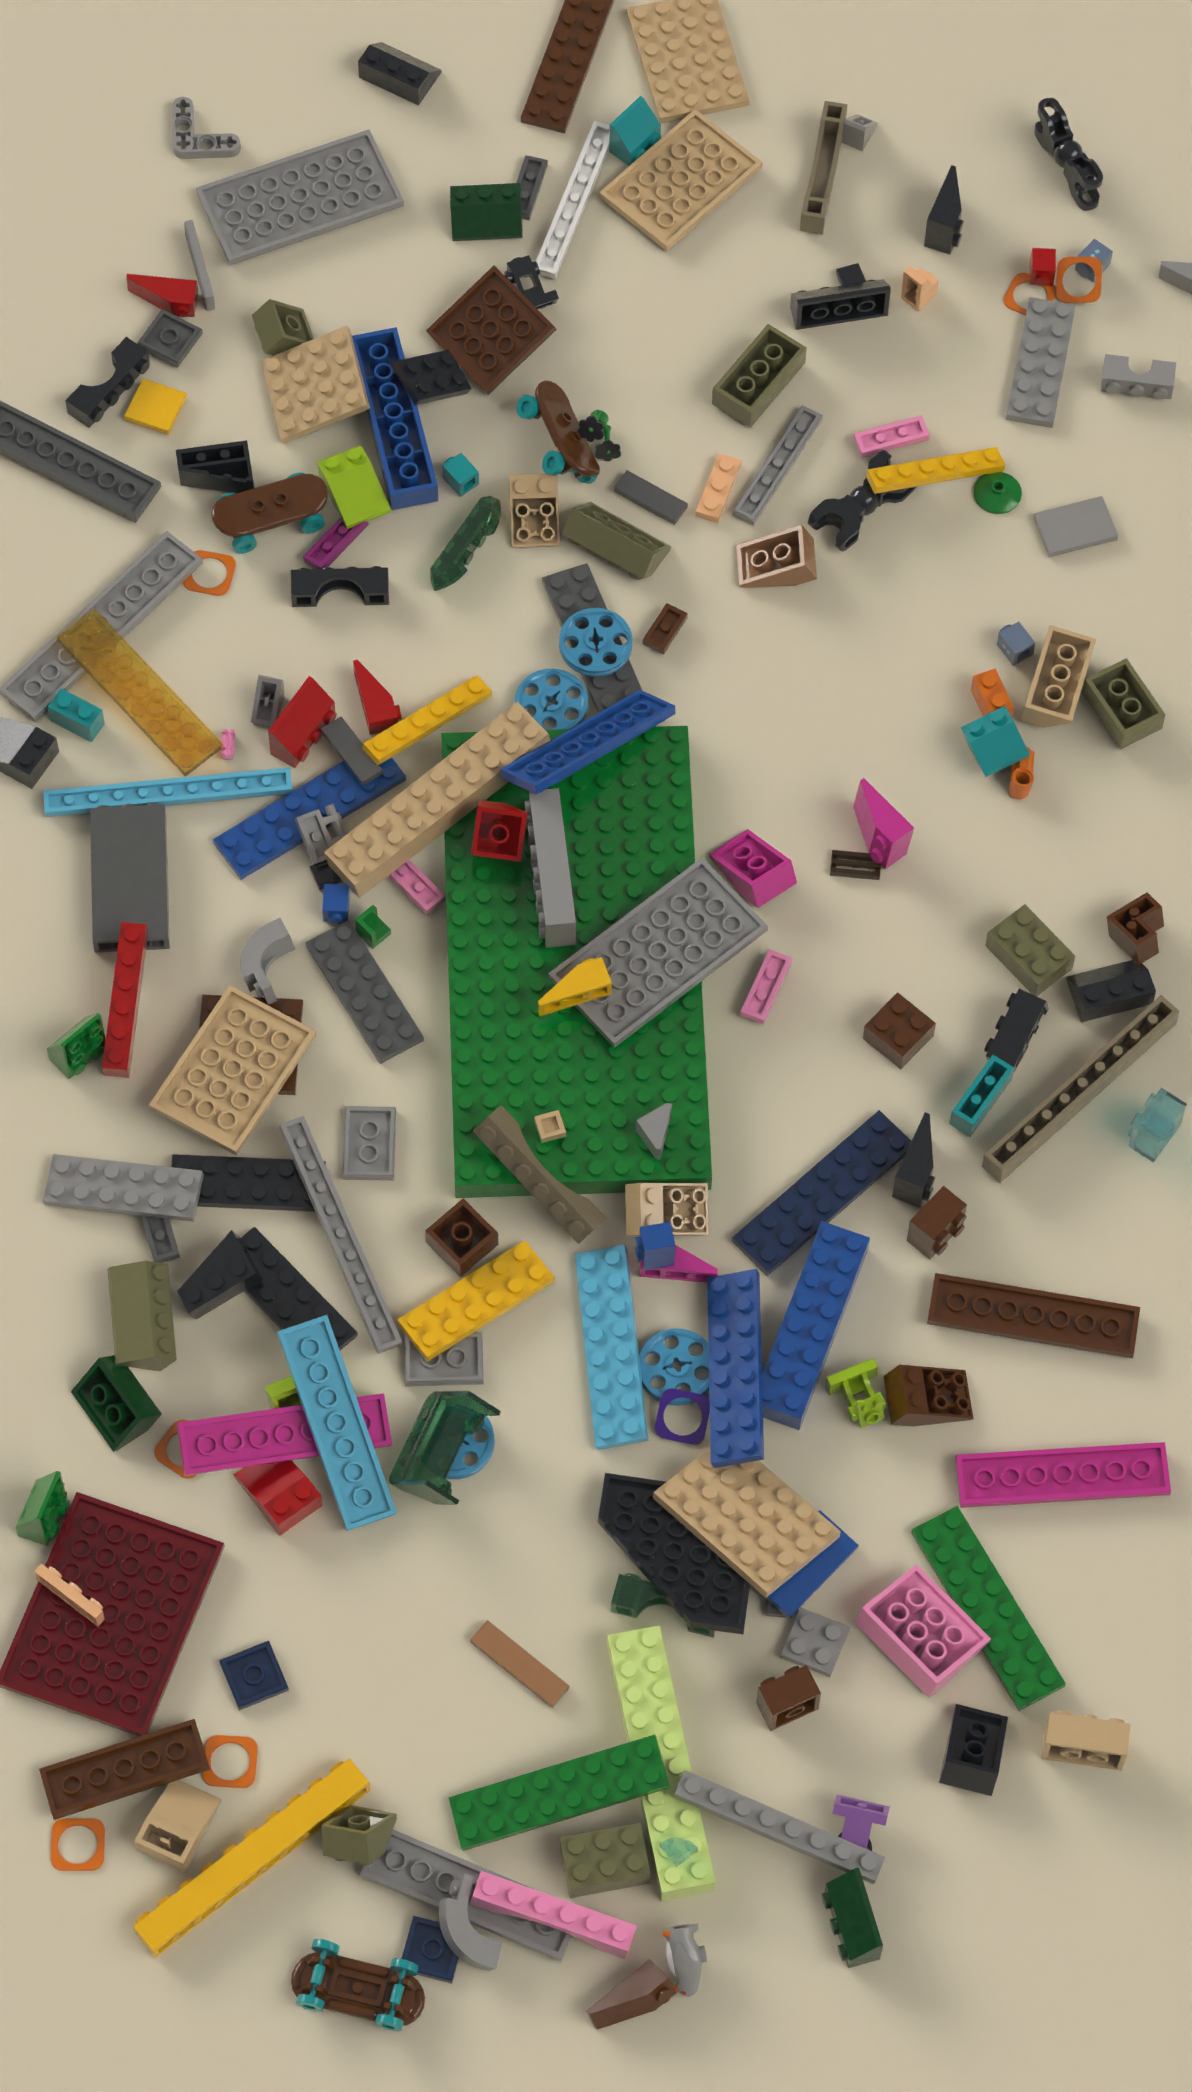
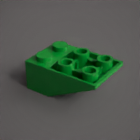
(78, 1046)
(43, 1509)

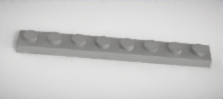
(778, 1826)

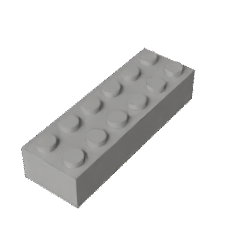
(550, 869)

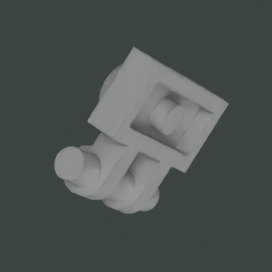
(315, 834)

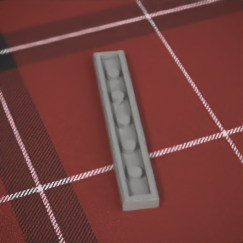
(777, 465)

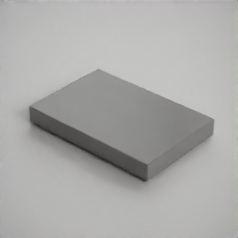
(1075, 526)
(369, 1143)
(455, 1366)

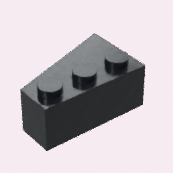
(216, 467)
(1016, 1027)
(220, 1277)

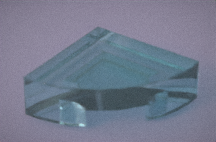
(678, 1849)

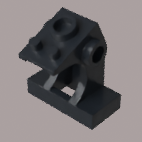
(524, 267)

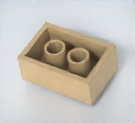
(1086, 1740)

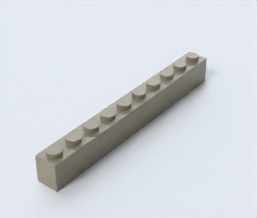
(1080, 1089)

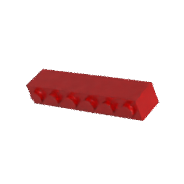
(125, 1000)

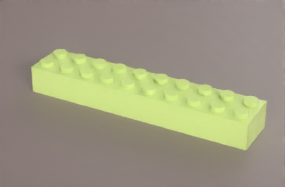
(650, 1709)

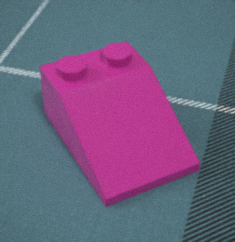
(882, 826)
(754, 868)

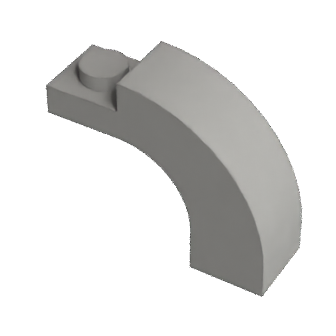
(260, 952)
(458, 1931)

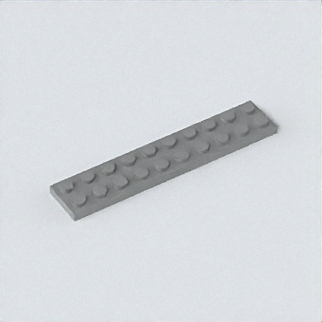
(121, 604)

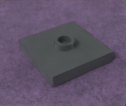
(170, 338)

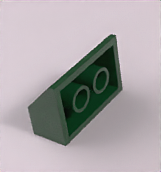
(486, 212)
(115, 1402)
(853, 1919)

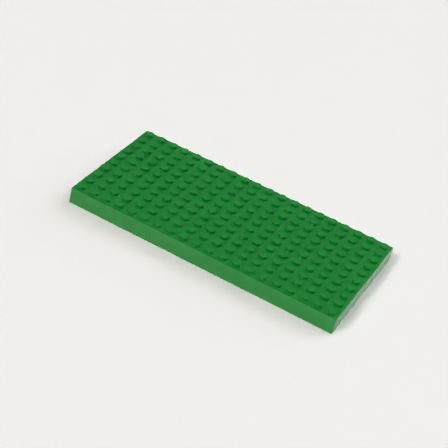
(624, 842)

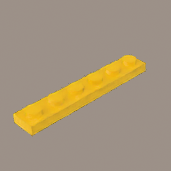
(935, 470)
(427, 720)

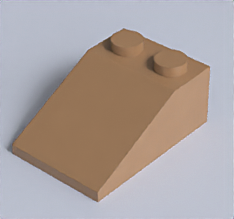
(777, 559)

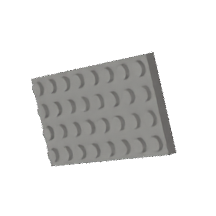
(299, 197)
(665, 949)

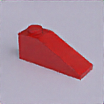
(169, 294)
(375, 700)

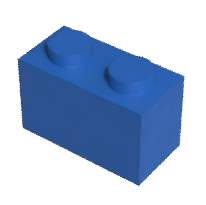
(655, 1246)

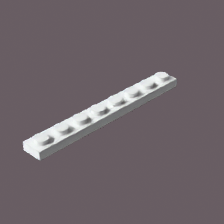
(574, 200)

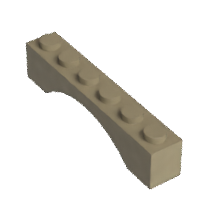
(824, 168)
(572, 1211)

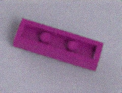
(332, 544)

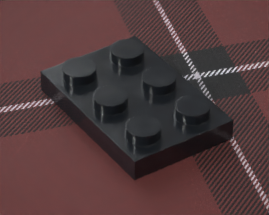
(431, 377)

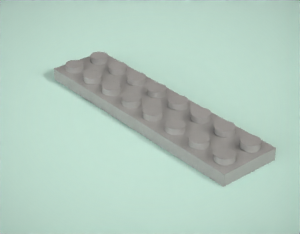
(426, 1876)

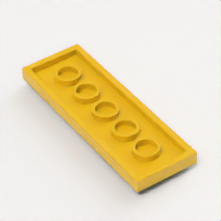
(476, 1300)

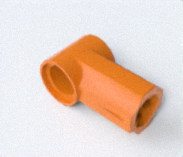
(1022, 772)

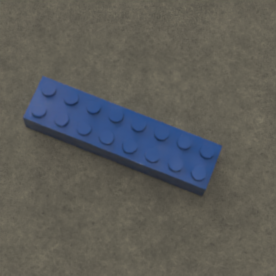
(395, 422)
(811, 1323)

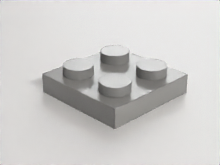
(815, 1642)

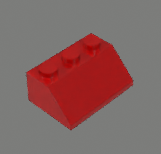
(301, 723)

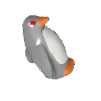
(684, 1957)

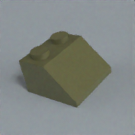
(281, 327)
(357, 1834)

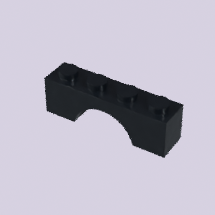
(90, 402)
(312, 584)

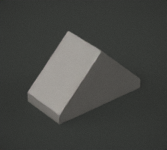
(858, 131)
(267, 700)
(654, 1128)

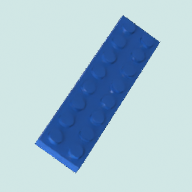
(587, 742)
(274, 828)
(735, 1368)

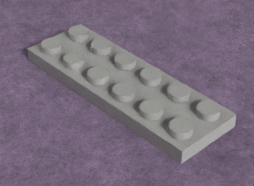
(1040, 362)
(123, 1187)

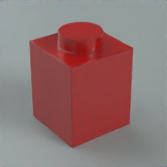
(1042, 266)

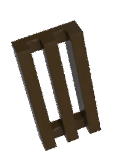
(836, 860)

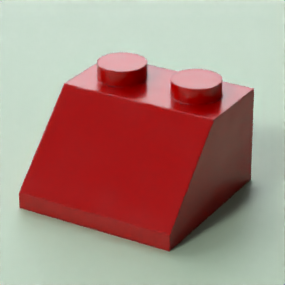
(499, 831)

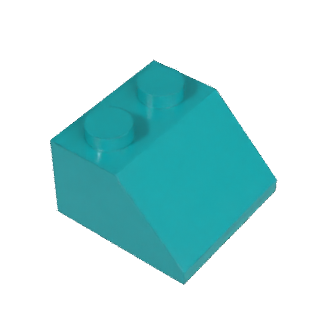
(634, 132)
(995, 741)

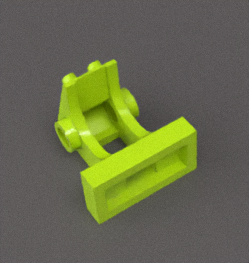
(856, 1381)

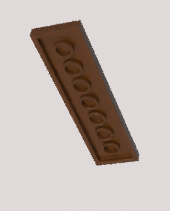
(566, 63)
(1033, 1315)

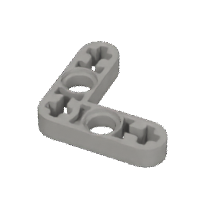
(194, 141)

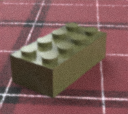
(759, 375)

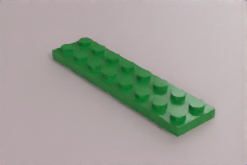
(984, 1597)
(559, 1792)

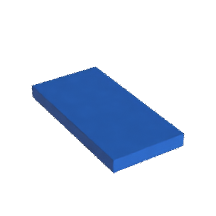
(806, 1582)

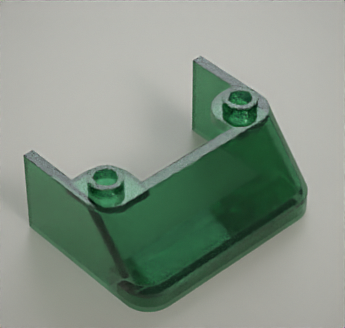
(435, 1443)

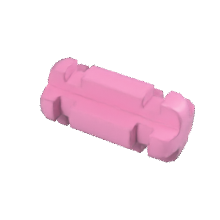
(228, 746)

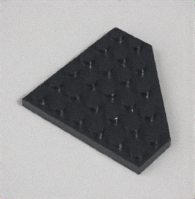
(671, 1557)

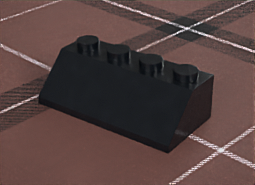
(840, 304)

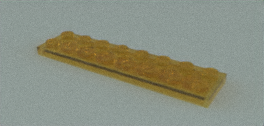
(140, 692)

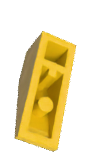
(580, 985)

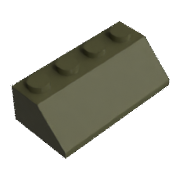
(615, 540)
(142, 1315)

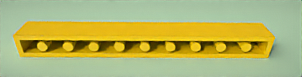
(251, 1857)

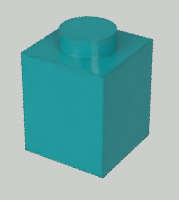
(460, 474)

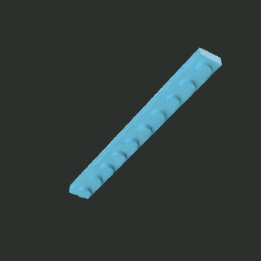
(169, 791)

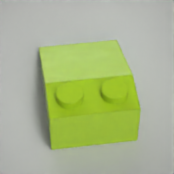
(353, 487)

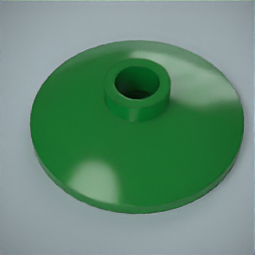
(995, 500)

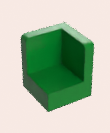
(371, 927)

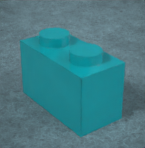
(76, 715)

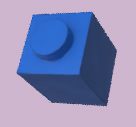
(336, 903)

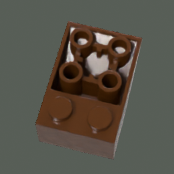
(927, 1395)

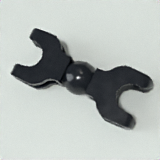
(1068, 154)
(850, 511)

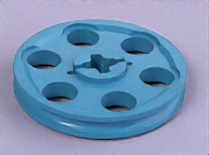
(586, 646)
(549, 693)
(667, 1357)
(469, 1446)

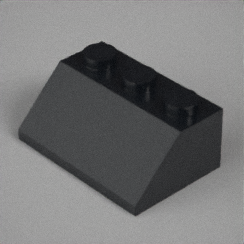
(397, 72)
(1111, 990)

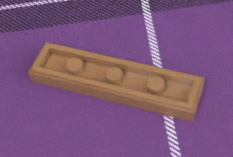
(519, 1664)

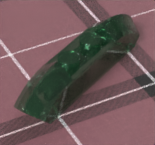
(460, 550)

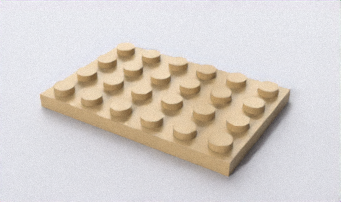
(687, 58)
(680, 180)
(232, 1070)
(747, 1519)

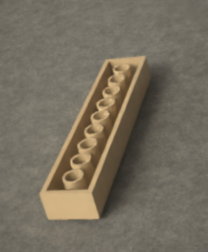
(434, 801)

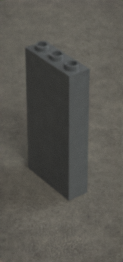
(129, 873)

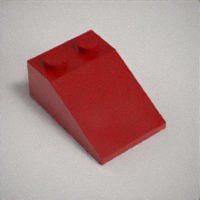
(280, 1493)

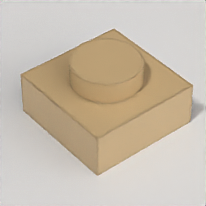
(550, 1126)

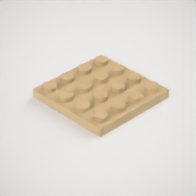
(315, 384)

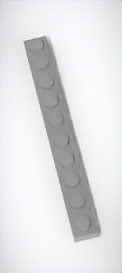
(340, 1235)

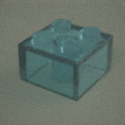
(1156, 1124)

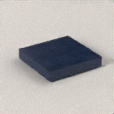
(253, 1675)
(430, 1951)

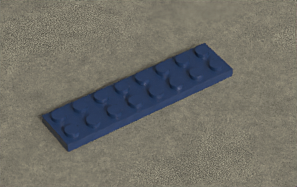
(822, 1193)

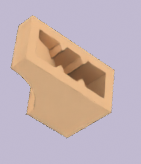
(918, 287)

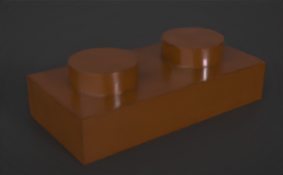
(665, 628)

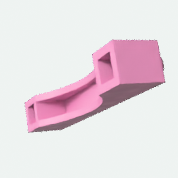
(583, 1923)

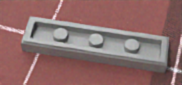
(199, 265)

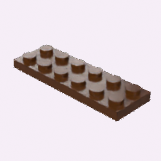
(124, 1769)

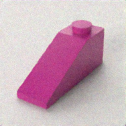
(685, 1268)

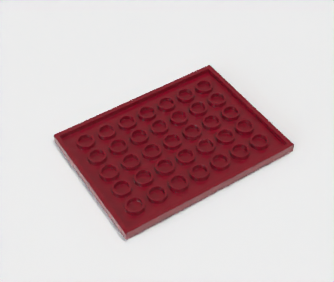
(150, 1592)

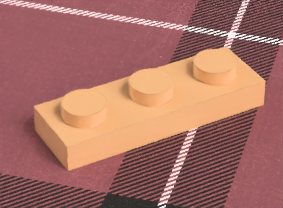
(718, 488)
(70, 1594)

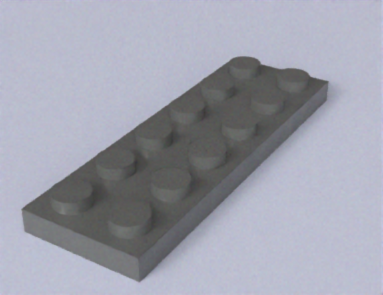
(364, 991)

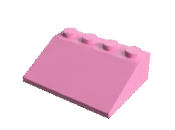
(922, 1630)

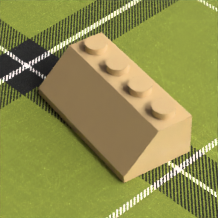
(1058, 678)

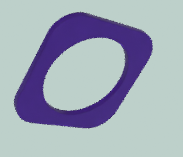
(660, 1426)

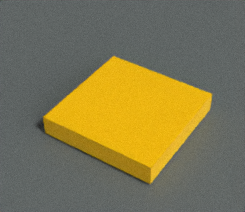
(155, 406)

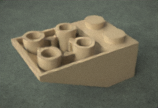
(534, 510)
(658, 1203)
(177, 1825)

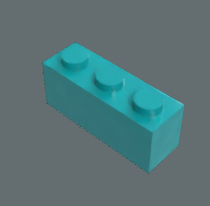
(981, 1095)

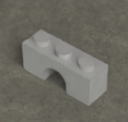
(1120, 379)

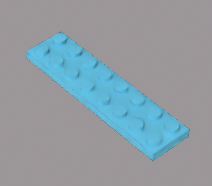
(611, 1347)
(336, 1423)

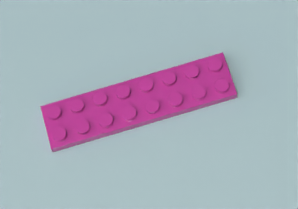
(265, 1437)
(1062, 1475)

